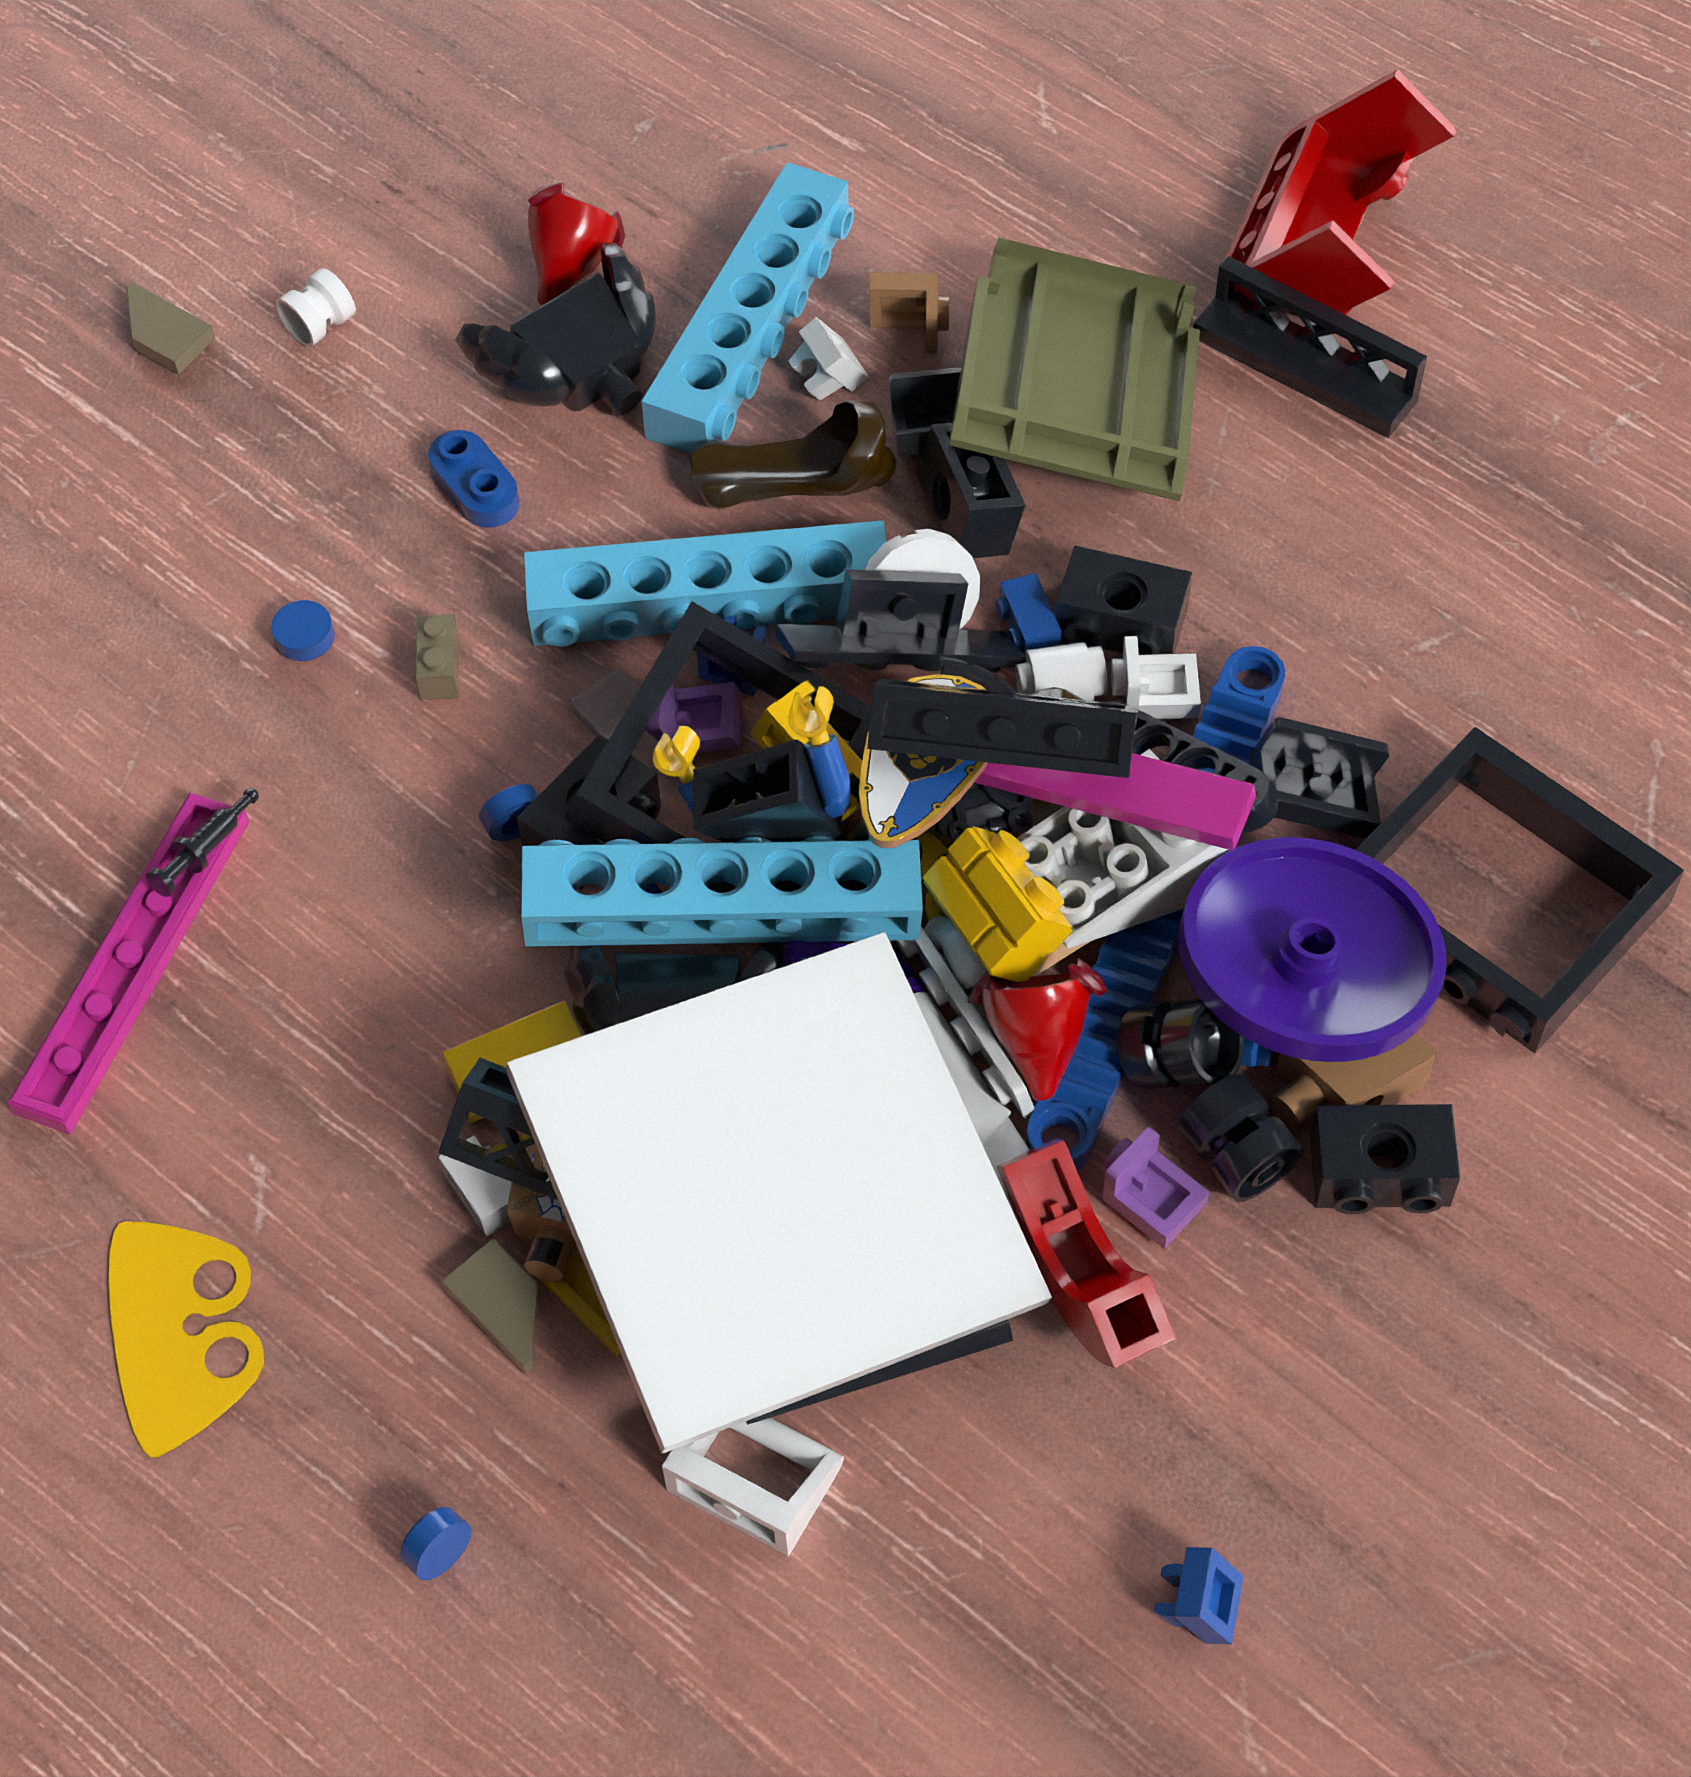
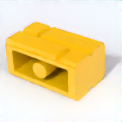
(998, 903)

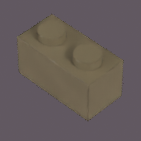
(437, 657)

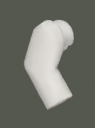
(959, 955)

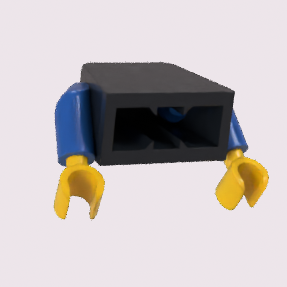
(768, 793)

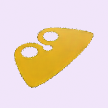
(159, 1364)

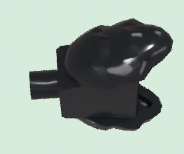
(575, 345)
(653, 981)

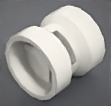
(318, 305)

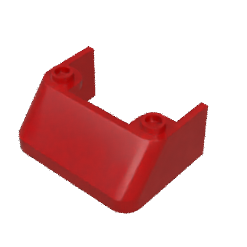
(1321, 185)

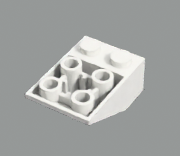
(1113, 870)

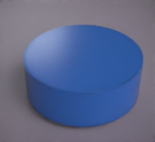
(303, 630)
(502, 809)
(435, 1543)

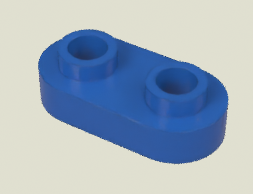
(465, 469)

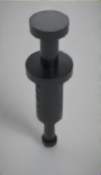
(192, 851)

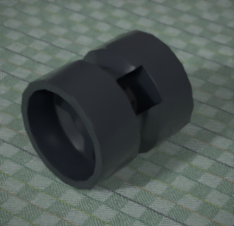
(1177, 1045)
(1246, 1145)

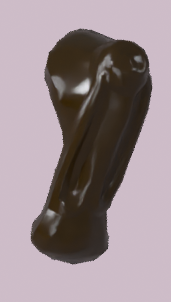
(832, 460)

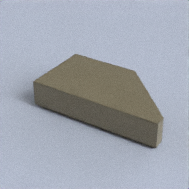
(165, 330)
(499, 1300)

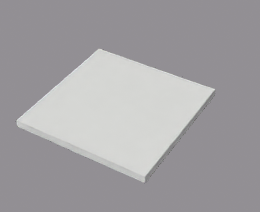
(775, 1189)

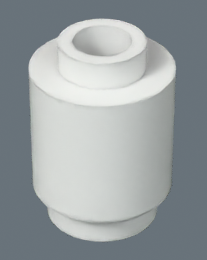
(1066, 667)

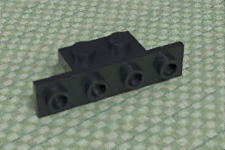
(899, 622)

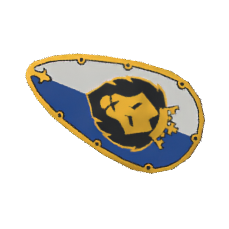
(912, 792)

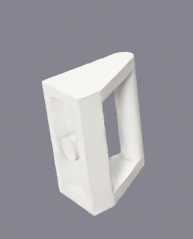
(743, 1502)

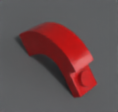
(1092, 1287)

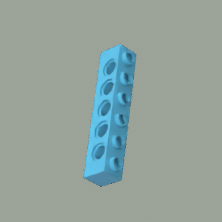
(748, 310)
(748, 575)
(696, 915)

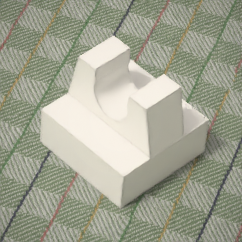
(831, 357)

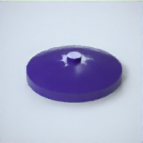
(1312, 949)

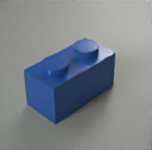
(1028, 613)

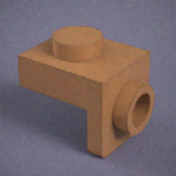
(908, 302)

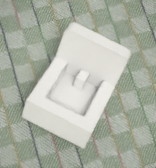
(1158, 684)

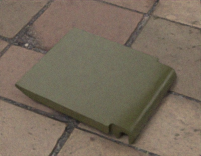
(1079, 370)

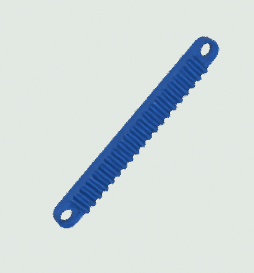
(1138, 957)

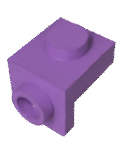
(708, 710)
(1151, 1188)

